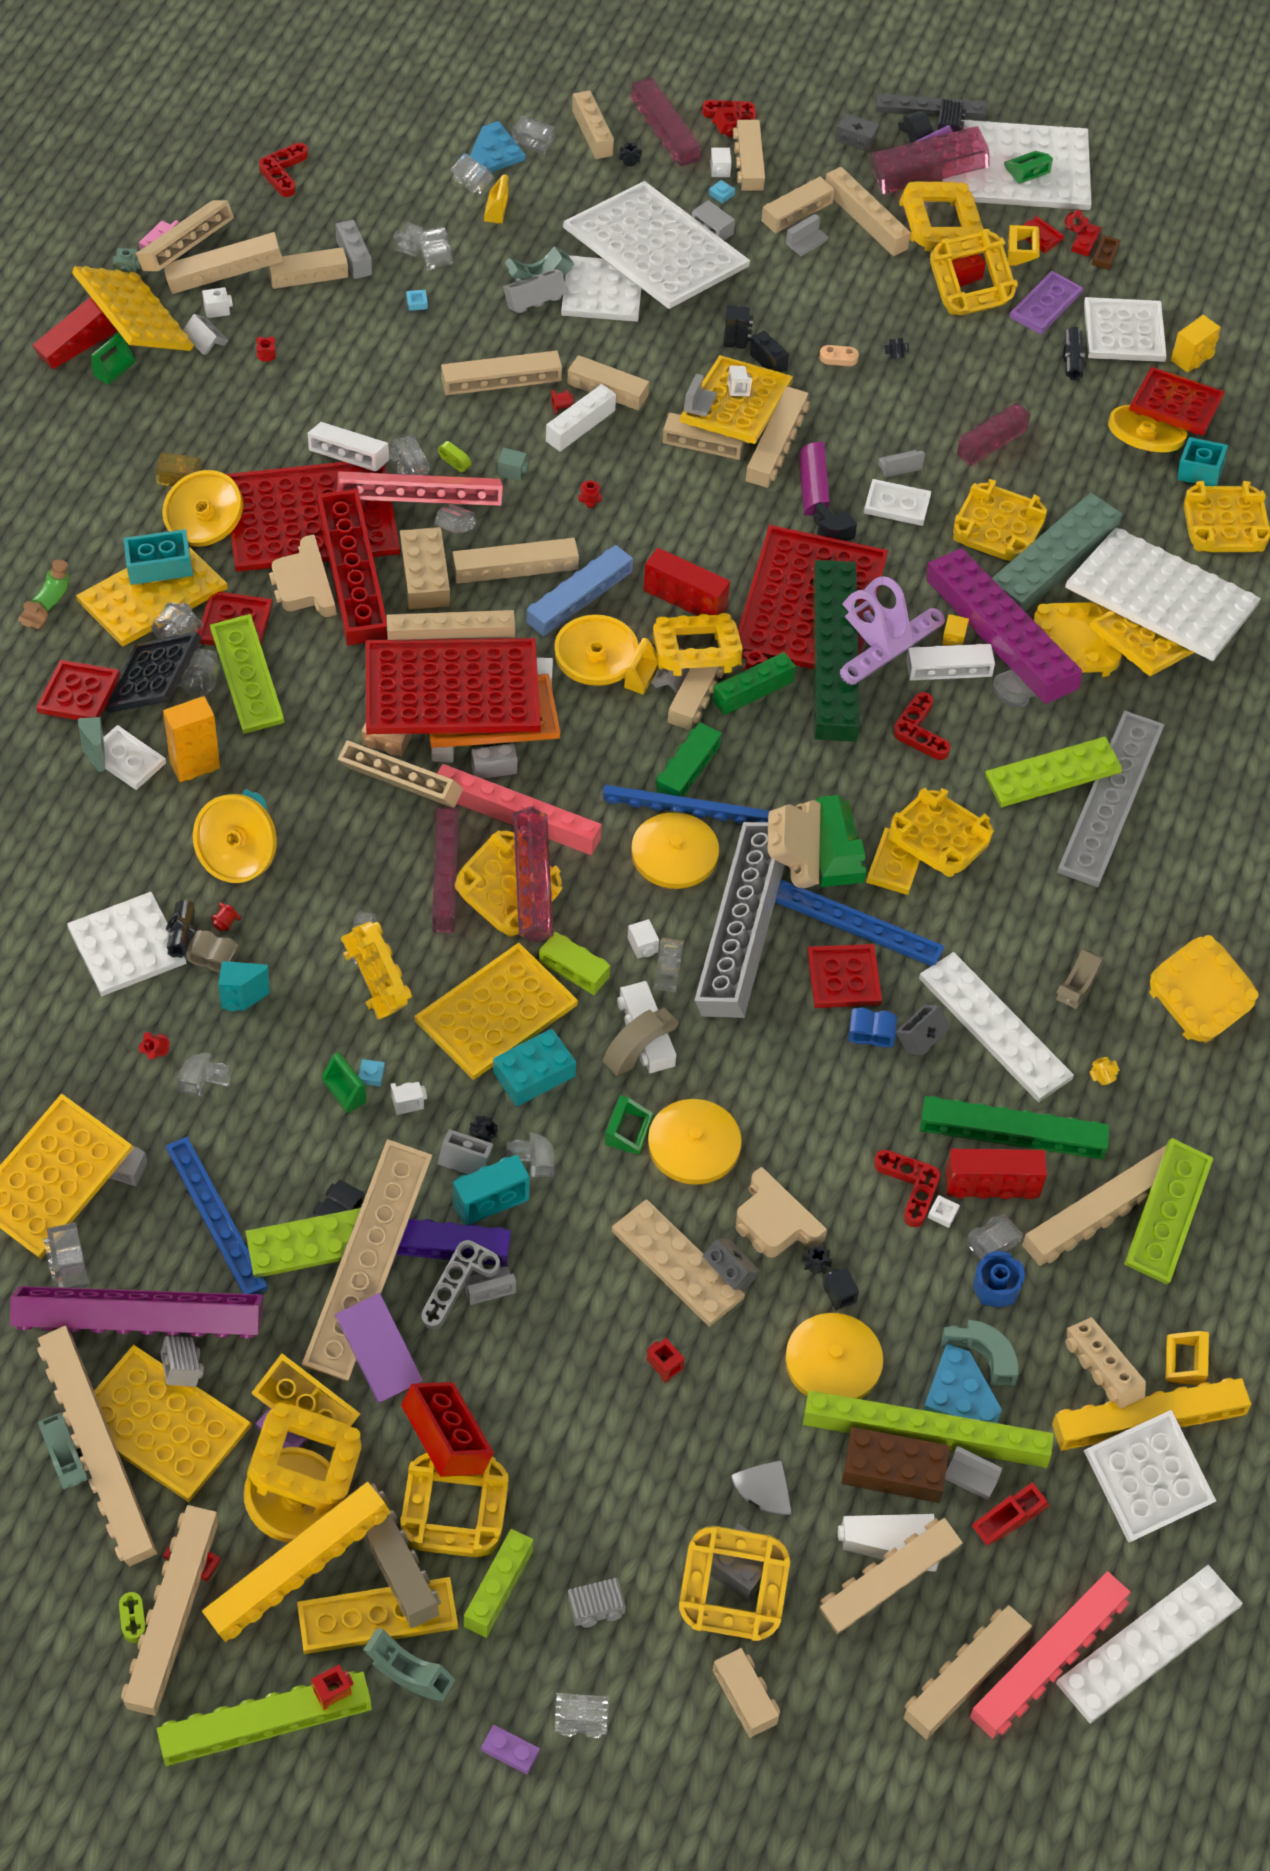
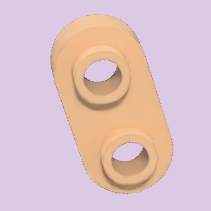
(839, 355)

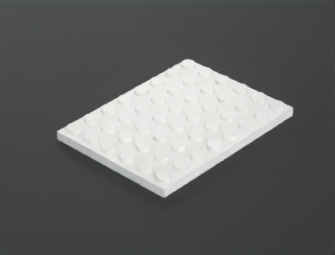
(1063, 187)
(656, 244)
(1163, 593)

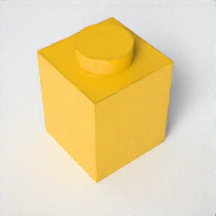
(955, 630)

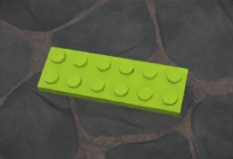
(247, 674)
(1053, 771)
(1169, 1211)
(300, 1243)

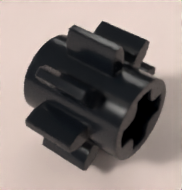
(630, 154)
(896, 348)
(483, 1128)
(817, 1260)

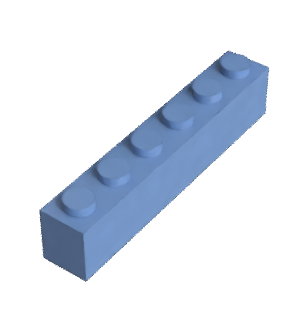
(579, 590)

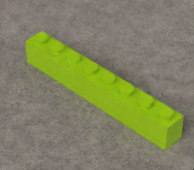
(256, 1721)

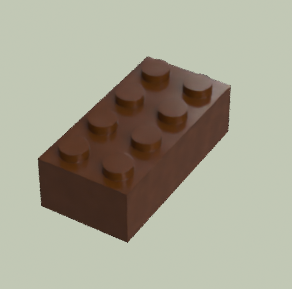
(895, 1464)

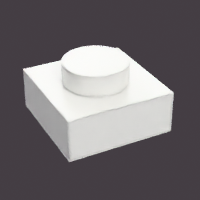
(943, 1211)

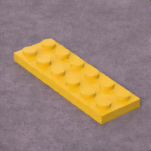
(353, 1618)

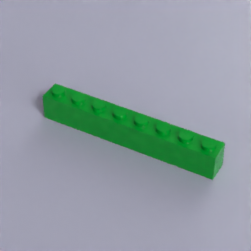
(1014, 1127)

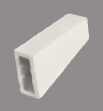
(880, 1533)

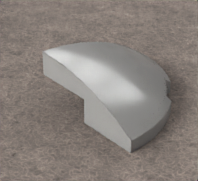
(765, 1487)

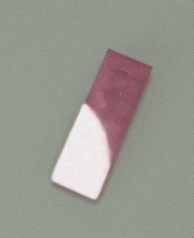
(930, 159)

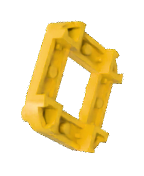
(953, 192)
(945, 276)
(725, 632)
(270, 1477)
(449, 1539)
(729, 1620)

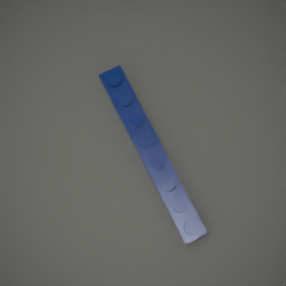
(678, 804)
(859, 923)
(215, 1216)

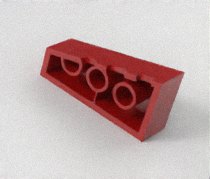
(74, 334)

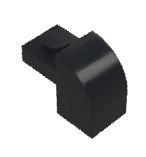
(917, 125)
(838, 526)

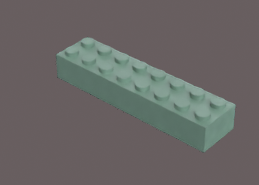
(1058, 551)

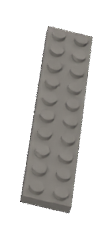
(1110, 801)

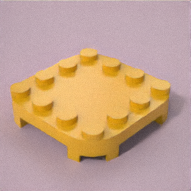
(1226, 518)
(998, 521)
(1069, 628)
(940, 832)
(491, 885)
(377, 969)
(1203, 989)

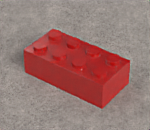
(685, 584)
(995, 1173)
(447, 1429)

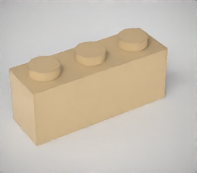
(746, 1692)

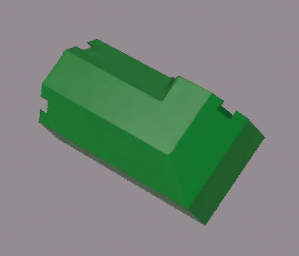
(840, 847)

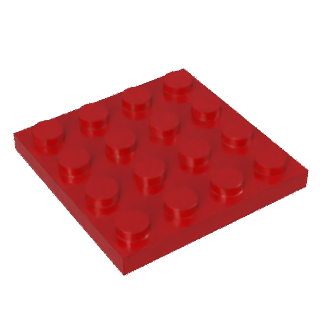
(1177, 401)

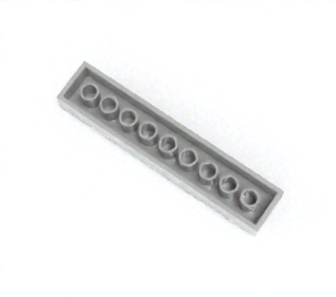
(740, 926)

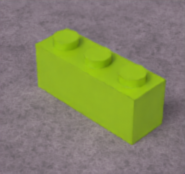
(574, 963)

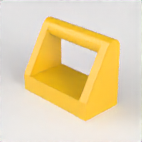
(497, 201)
(1018, 233)
(641, 667)
(1201, 1351)

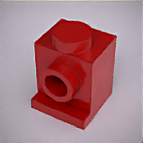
(725, 124)
(665, 1351)
(327, 1679)

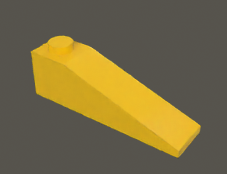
(294, 1386)

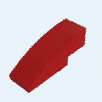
(1010, 1514)

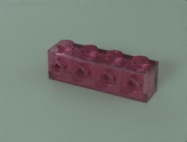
(993, 433)

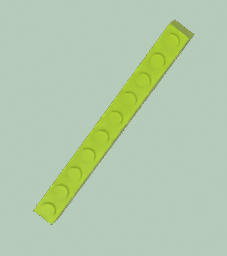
(973, 1435)

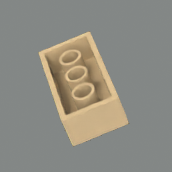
(424, 568)

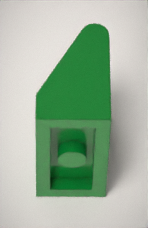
(1030, 170)
(115, 364)
(344, 1083)
(612, 1136)

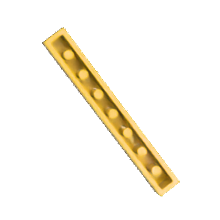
(1189, 1405)
(296, 1562)

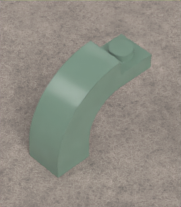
(554, 259)
(990, 1344)
(62, 1451)
(414, 1674)

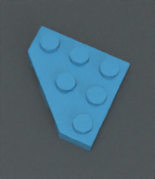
(496, 148)
(961, 1388)

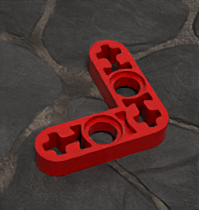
(710, 106)
(295, 153)
(912, 726)
(917, 1177)

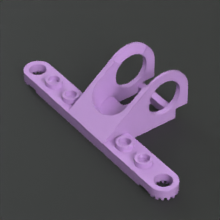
(887, 632)

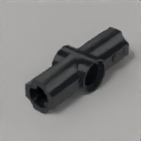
(1074, 353)
(180, 928)

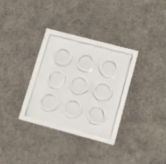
(599, 291)
(1124, 329)
(124, 943)
(1149, 1476)

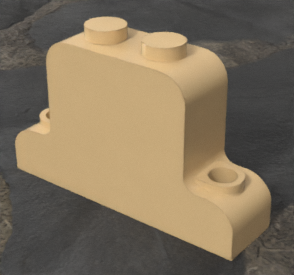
(303, 580)
(796, 840)
(775, 1218)

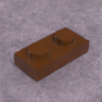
(1106, 252)

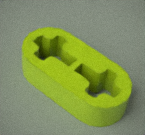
(454, 456)
(126, 1617)

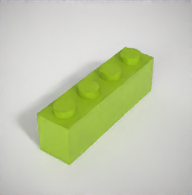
(498, 1583)

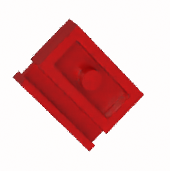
(1048, 235)

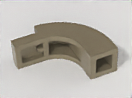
(1081, 978)
(635, 1037)

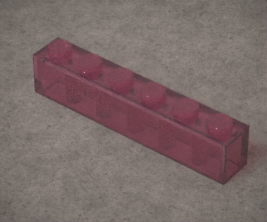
(665, 122)
(445, 869)
(533, 874)

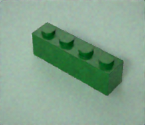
(753, 683)
(689, 761)

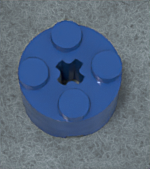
(998, 1279)

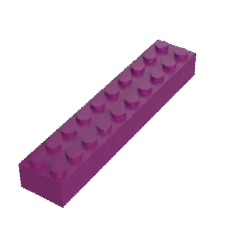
(1004, 626)
(136, 1311)

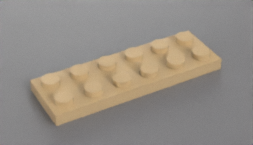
(676, 1262)

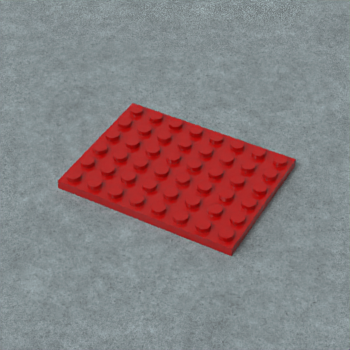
(283, 509)
(781, 593)
(452, 686)

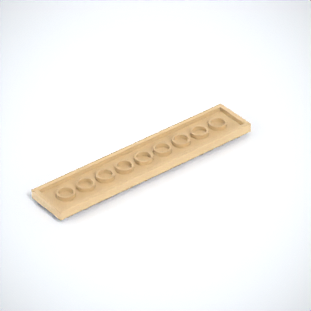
(368, 1253)

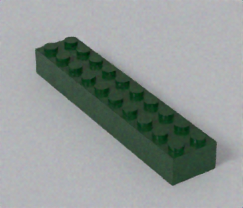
(834, 646)

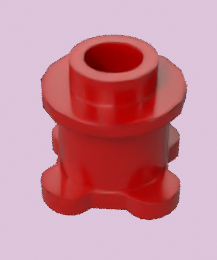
(1080, 221)
(266, 349)
(561, 400)
(590, 493)
(753, 658)
(224, 917)
(154, 1045)

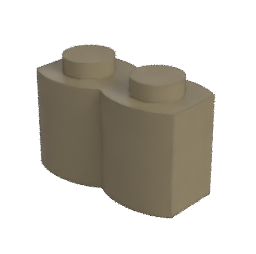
(210, 951)

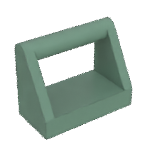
(93, 741)

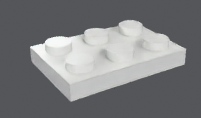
(897, 502)
(130, 758)

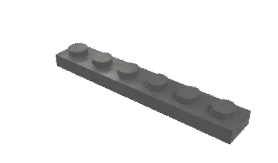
(929, 106)

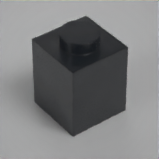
(841, 1288)

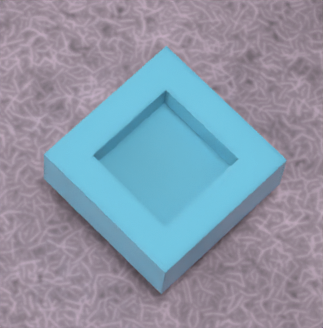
(721, 191)
(416, 300)
(371, 1072)

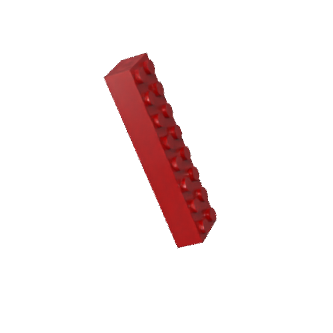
(352, 566)

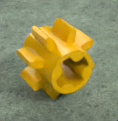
(1104, 1071)

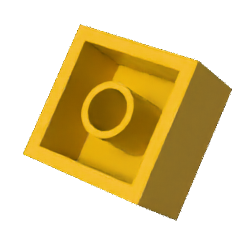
(1195, 343)

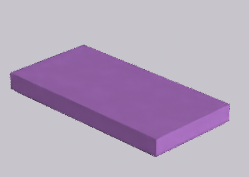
(1046, 302)
(378, 1348)

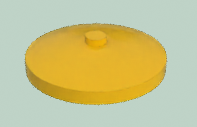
(1145, 431)
(204, 505)
(595, 649)
(234, 838)
(675, 850)
(694, 1141)
(834, 1356)
(279, 1515)

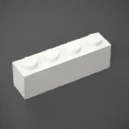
(580, 417)
(348, 446)
(950, 662)
(634, 1001)

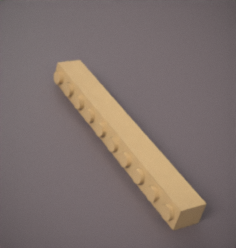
(97, 1446)

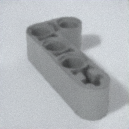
(455, 1286)

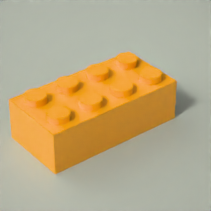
(191, 739)

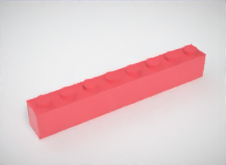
(422, 488)
(503, 802)
(1049, 1655)

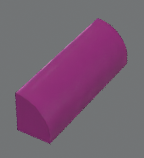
(813, 477)

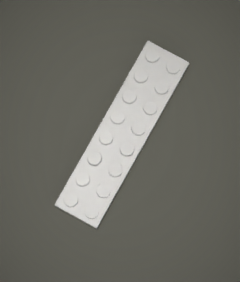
(996, 1027)
(1148, 1644)

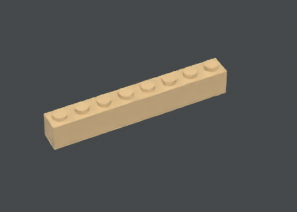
(1093, 1211)
(171, 1611)

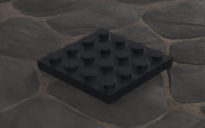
(153, 672)

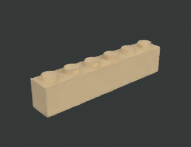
(868, 212)
(185, 235)
(223, 263)
(501, 372)
(777, 437)
(515, 560)
(451, 625)
(400, 774)
(889, 1576)
(967, 1671)

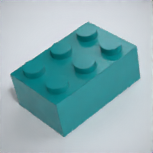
(158, 557)
(534, 1067)
(491, 1190)

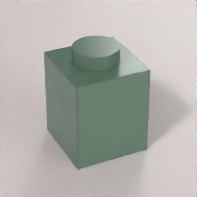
(512, 464)

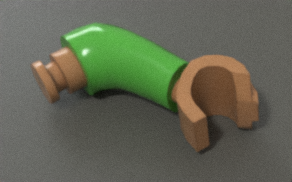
(52, 591)

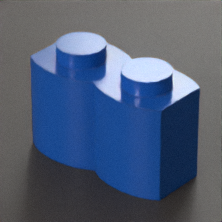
(872, 1027)

